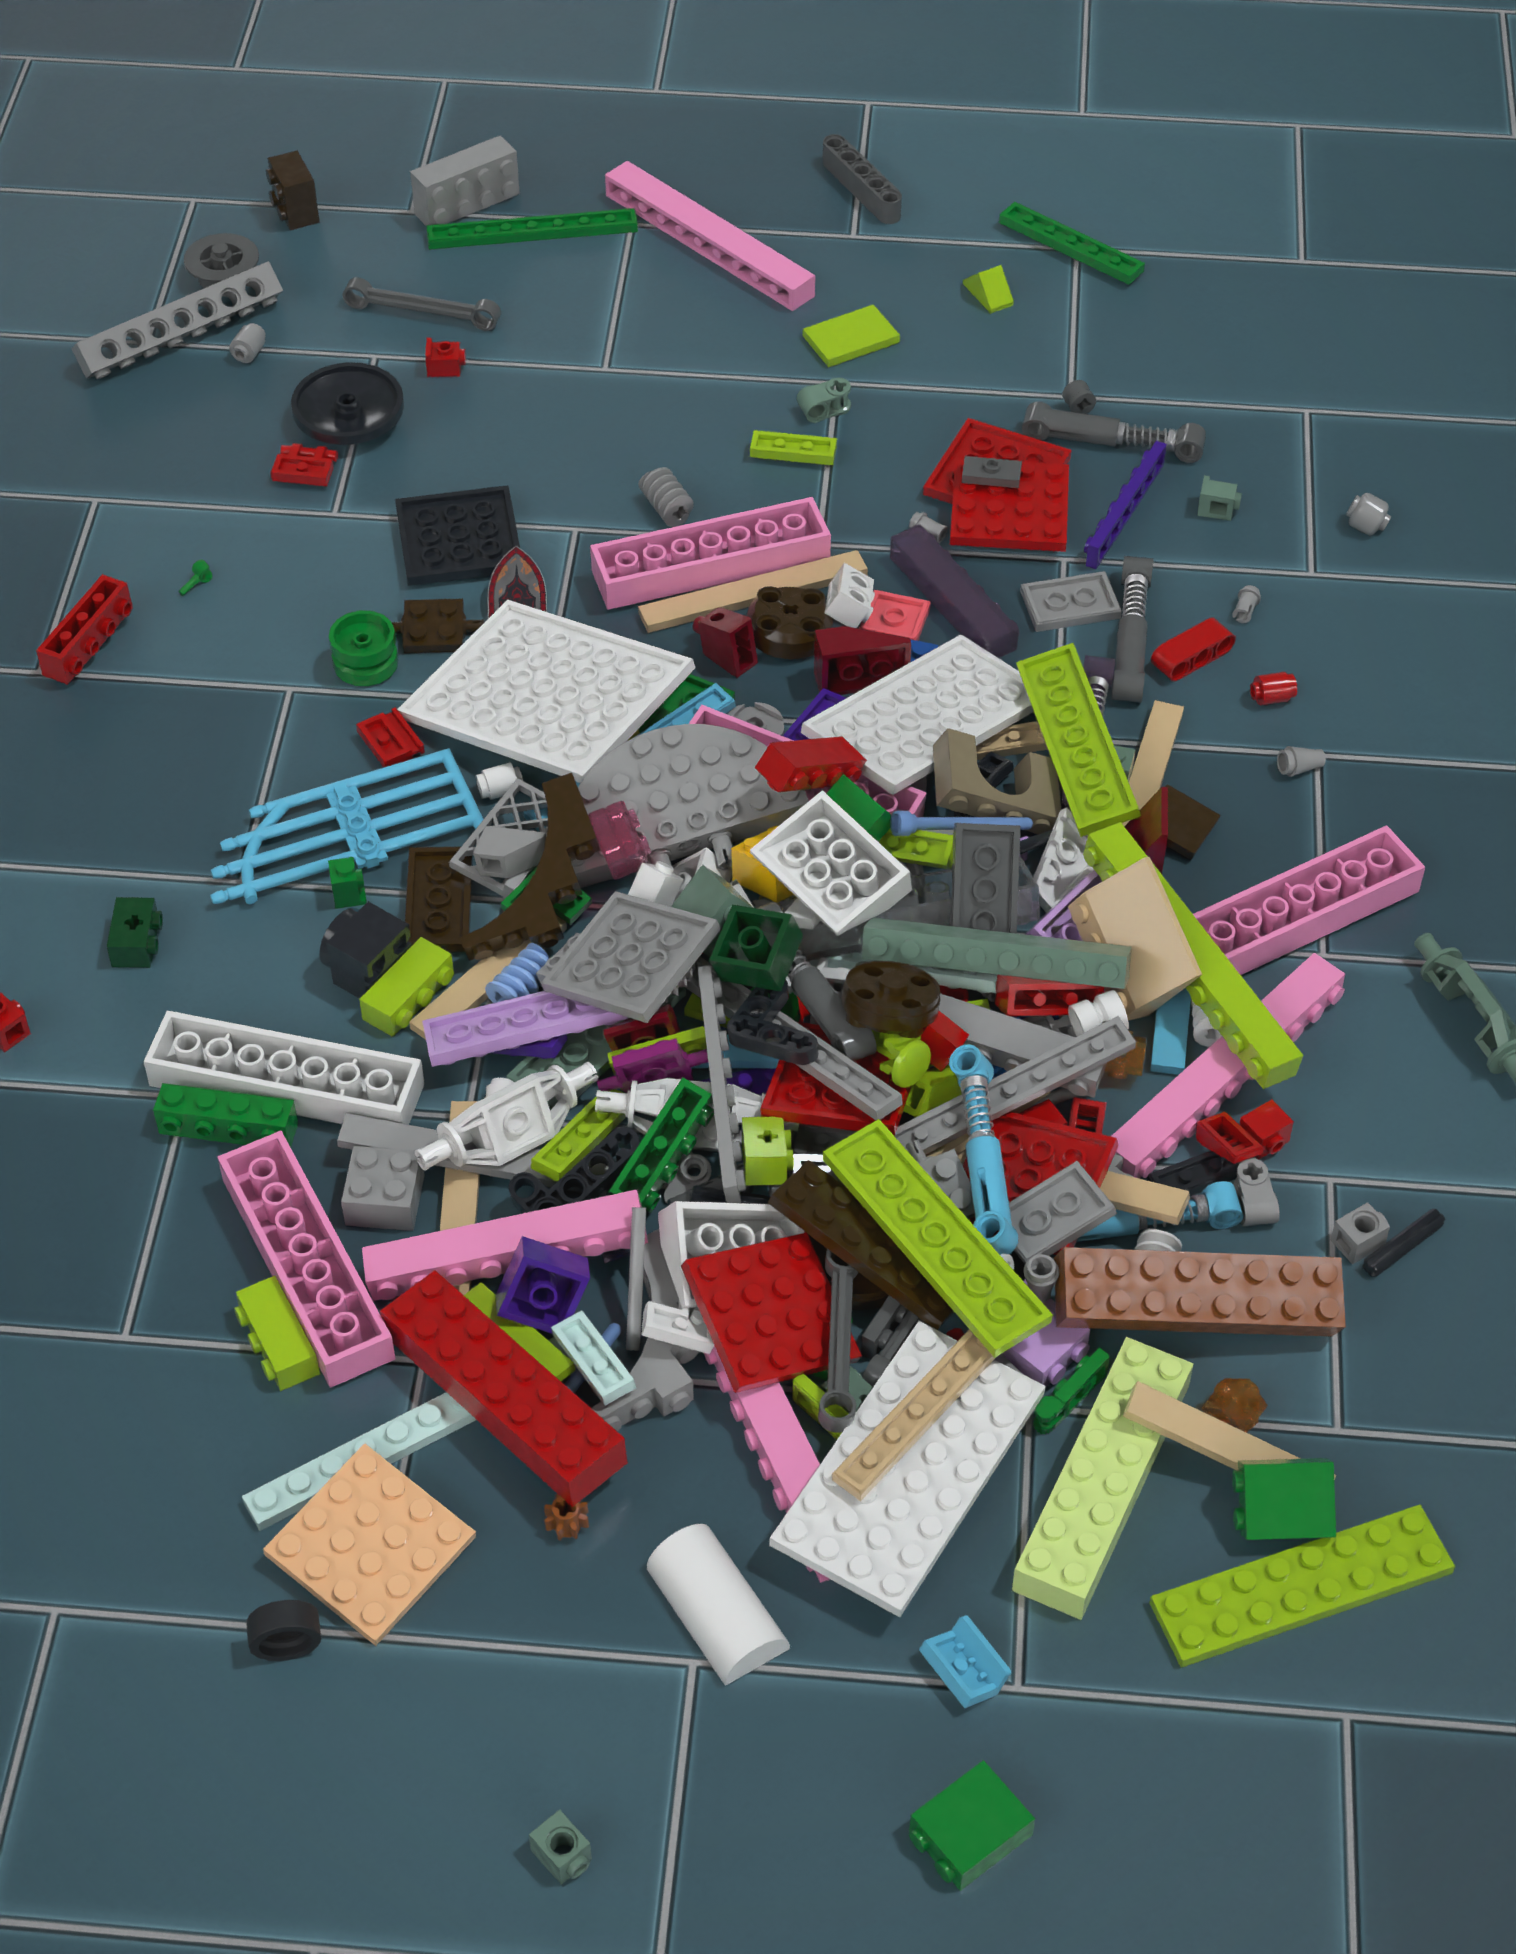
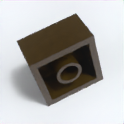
(292, 190)

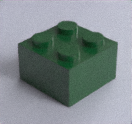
(756, 947)

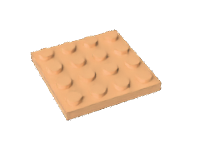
(369, 1544)

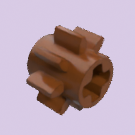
(566, 1519)

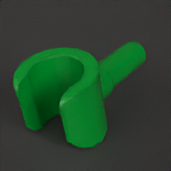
(202, 573)

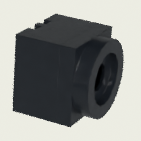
(363, 947)

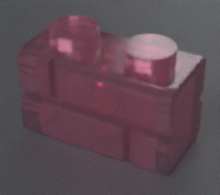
(619, 839)

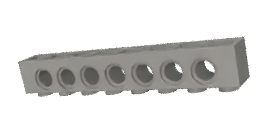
(259, 278)

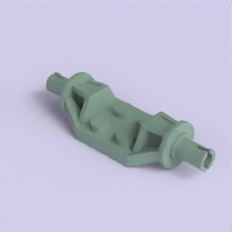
(1461, 980)

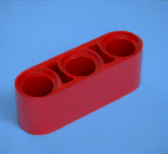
(1193, 649)

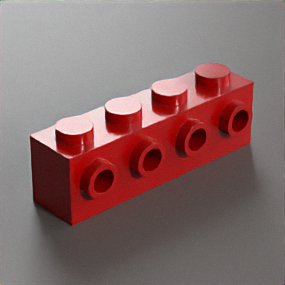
(84, 629)
(809, 763)

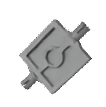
(948, 1175)

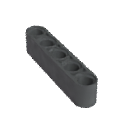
(862, 179)

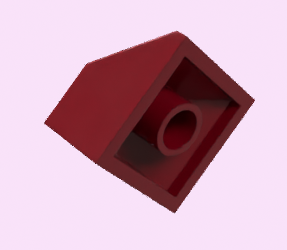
(634, 1032)

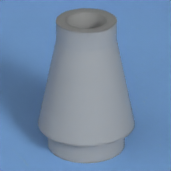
(1299, 760)
(1041, 1275)

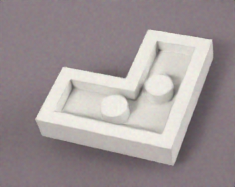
(677, 1326)

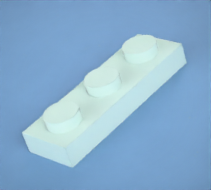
(593, 1357)

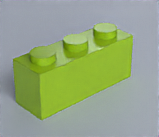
(407, 987)
(276, 1333)

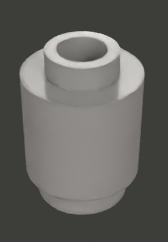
(247, 343)

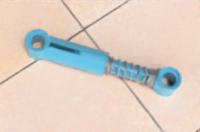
(984, 1150)
(1216, 1206)

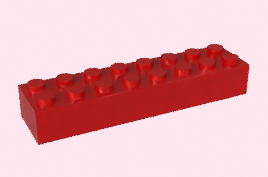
(505, 1388)

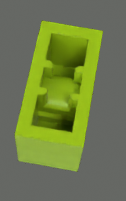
(766, 1151)

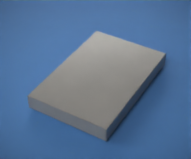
(1070, 601)
(1058, 1212)

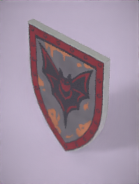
(516, 580)

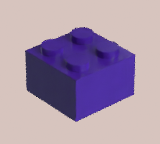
(542, 1285)

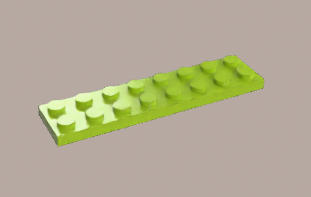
(1077, 740)
(937, 1238)
(1301, 1585)

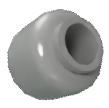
(1368, 514)

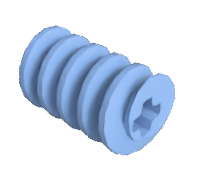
(519, 976)

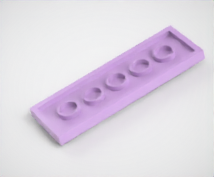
(509, 1025)

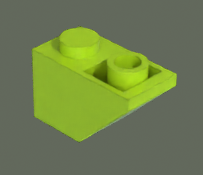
(932, 1091)

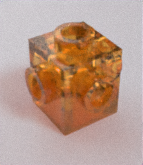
(1130, 1063)
(1236, 1403)

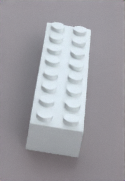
(316, 1074)

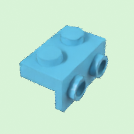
(966, 1663)

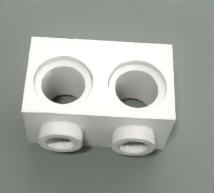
(850, 597)

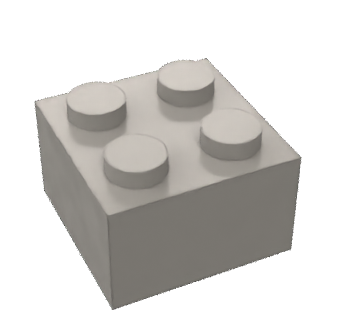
(382, 1188)

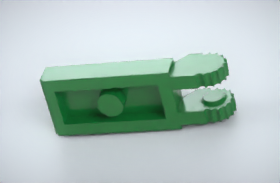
(1071, 1392)

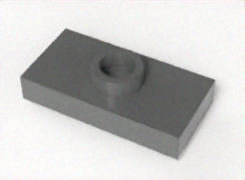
(991, 472)

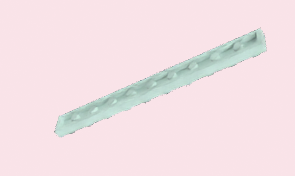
(391, 1441)

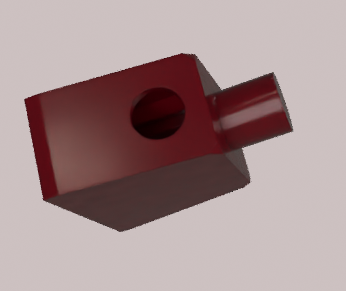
(727, 640)

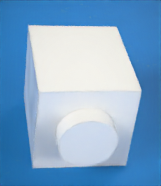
(656, 883)

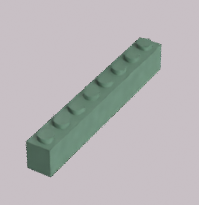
(997, 952)

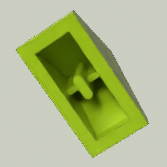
(990, 289)

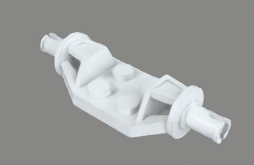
(652, 1096)
(509, 1119)

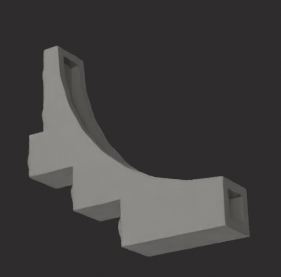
(658, 1372)

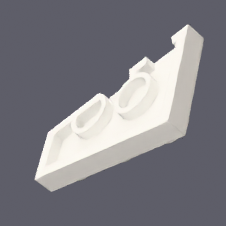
(1061, 862)

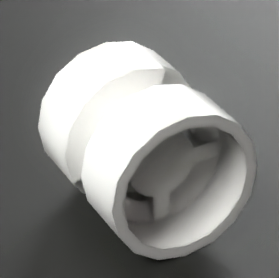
(1089, 1015)

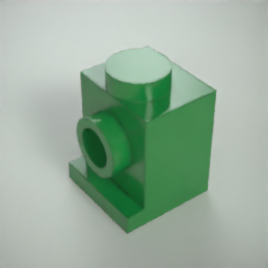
(346, 883)

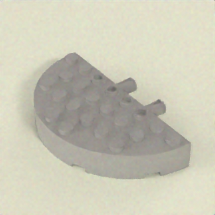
(688, 791)

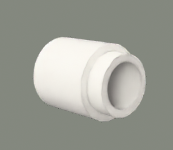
(497, 780)

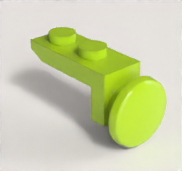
(908, 1058)

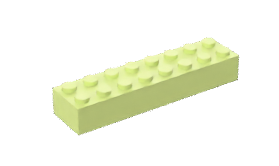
(1097, 1485)

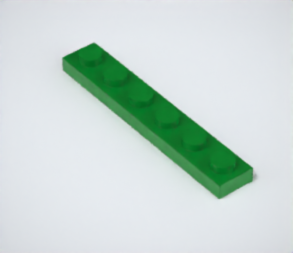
(1072, 243)

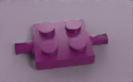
(652, 1063)

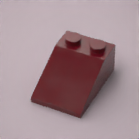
(855, 658)
(1151, 827)

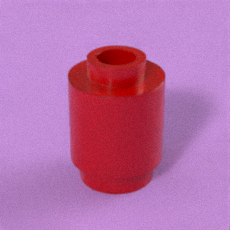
(1273, 688)

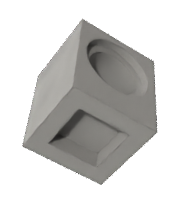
(1357, 1244)

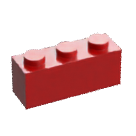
(1040, 997)

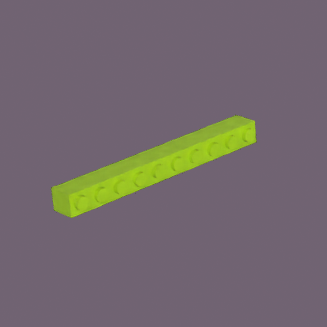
(1220, 989)

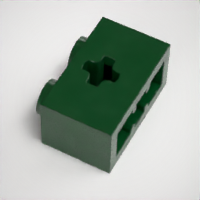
(133, 932)

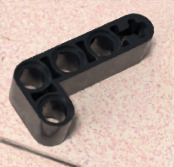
(579, 1175)

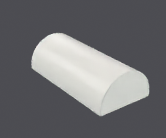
(715, 1602)

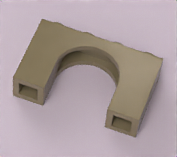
(966, 791)

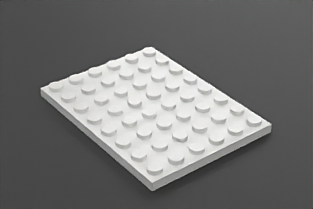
(546, 690)

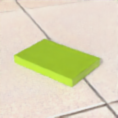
(851, 335)

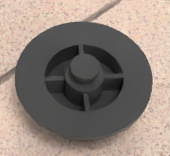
(220, 257)

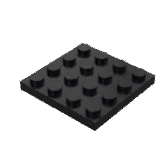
(455, 534)

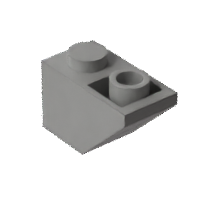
(508, 851)

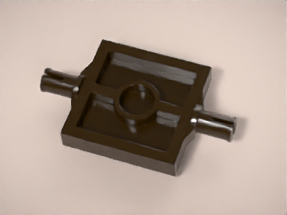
(434, 625)

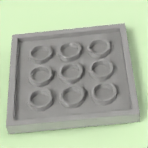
(631, 956)

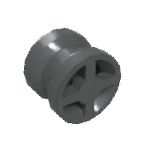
(1079, 397)

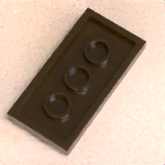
(438, 897)

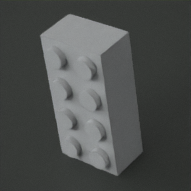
(465, 182)

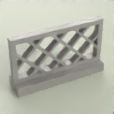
(538, 802)

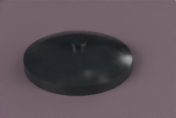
(347, 403)

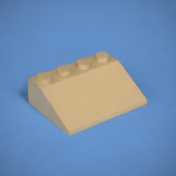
(1137, 913)

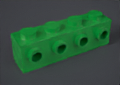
(222, 1115)
(665, 1143)

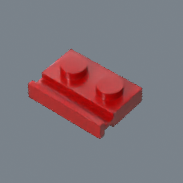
(390, 738)

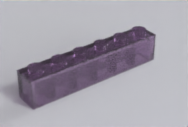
(953, 591)

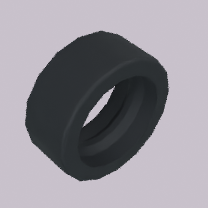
(283, 1630)

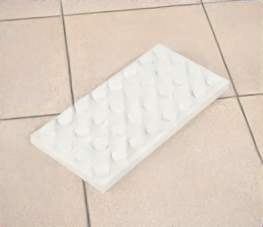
(909, 709)
(905, 1522)

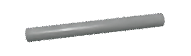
(636, 1278)

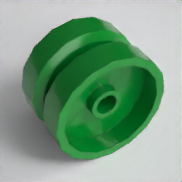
(363, 648)

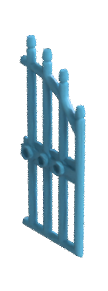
(354, 824)

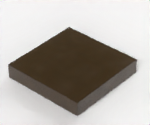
(1188, 823)

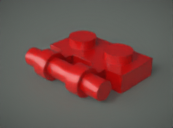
(304, 465)

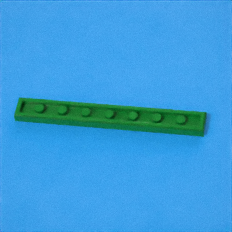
(532, 228)

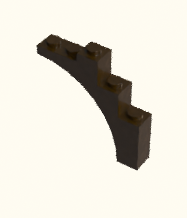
(554, 882)

